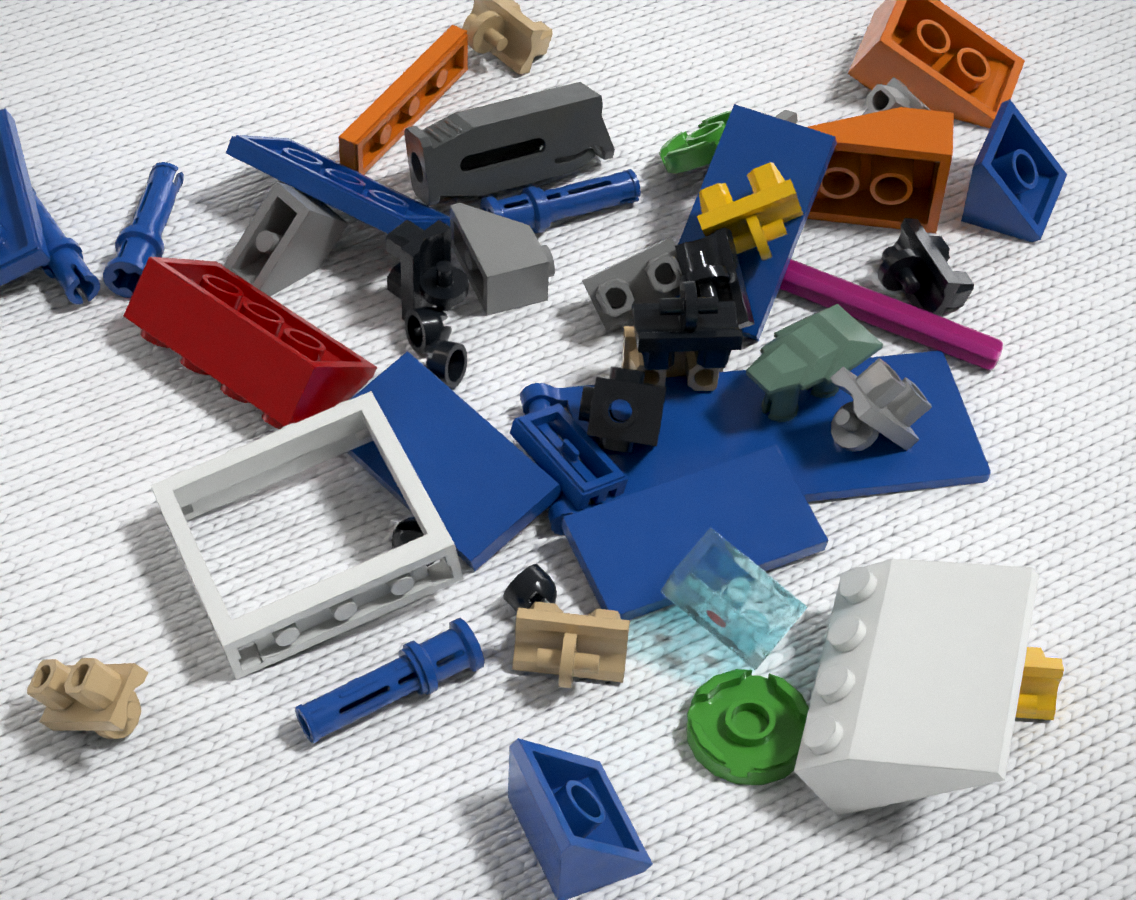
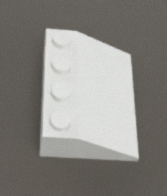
(917, 682)

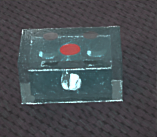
(733, 598)

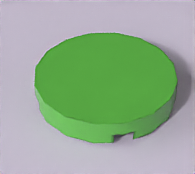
(695, 150)
(746, 727)

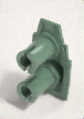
(809, 356)

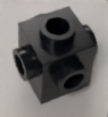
(646, 404)

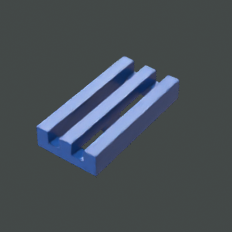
(561, 459)

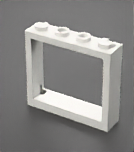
(339, 600)

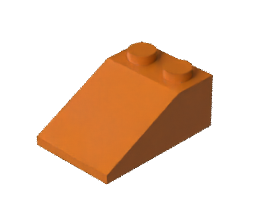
(938, 59)
(886, 168)

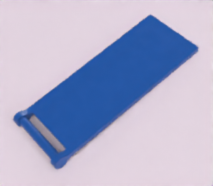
(729, 423)

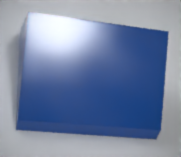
(1013, 179)
(572, 819)

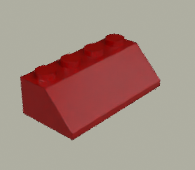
(244, 340)

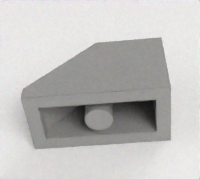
(285, 240)
(500, 259)

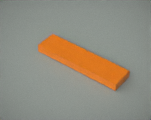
(405, 101)

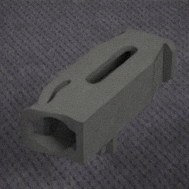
(501, 143)

